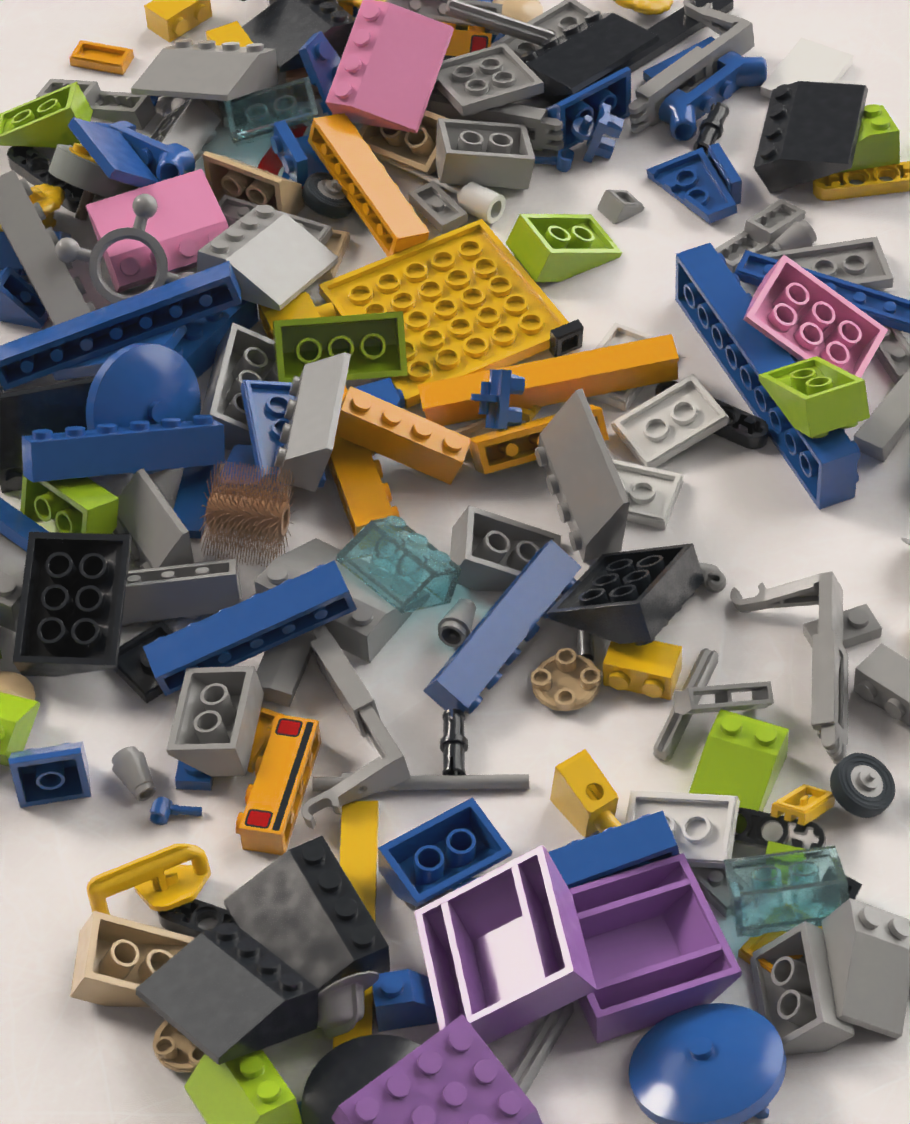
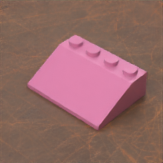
(389, 67)
(183, 224)
(813, 319)

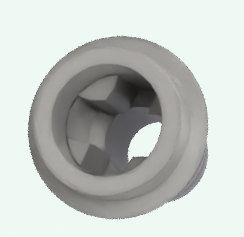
(796, 236)
(457, 623)
(134, 773)

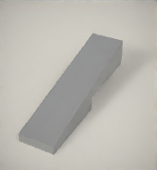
(109, 105)
(760, 232)
(887, 422)

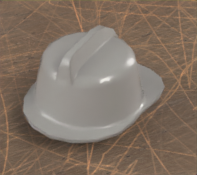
(343, 1003)

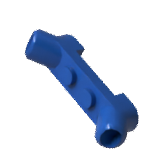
(733, 72)
(161, 159)

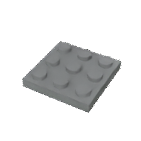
(486, 80)

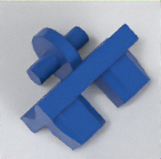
(593, 133)
(495, 399)

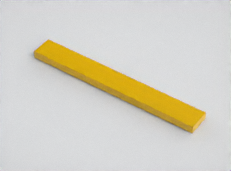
(359, 863)

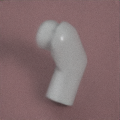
(713, 578)

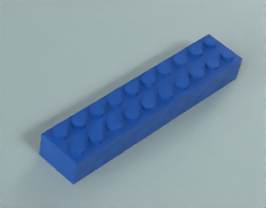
(716, 308)

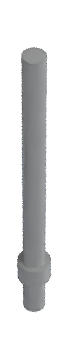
(441, 782)

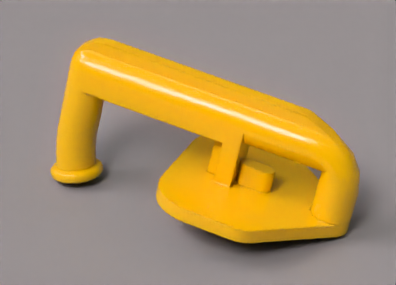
(156, 879)

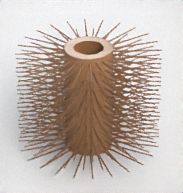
(247, 514)

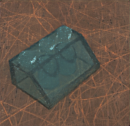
(253, 114)
(400, 565)
(784, 889)

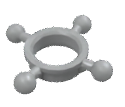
(144, 207)

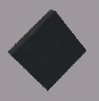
(134, 665)

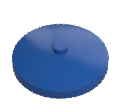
(144, 385)
(708, 1066)

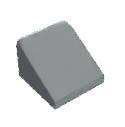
(619, 205)

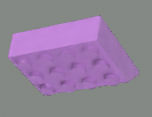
(650, 947)
(505, 948)
(442, 1082)

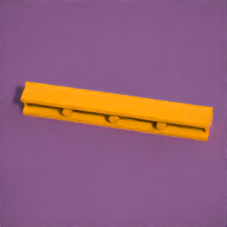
(557, 378)

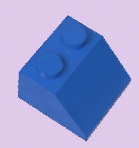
(50, 774)

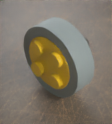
(79, 169)

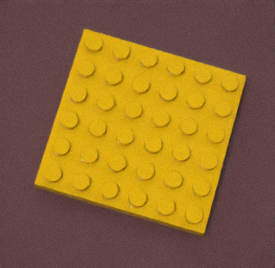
(461, 305)

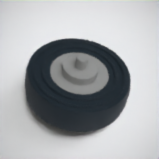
(326, 196)
(862, 785)

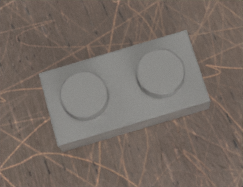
(438, 207)
(858, 626)

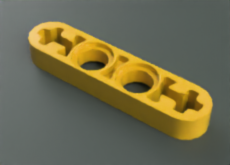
(829, 187)

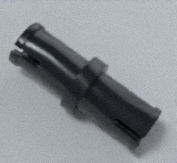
(712, 126)
(453, 743)

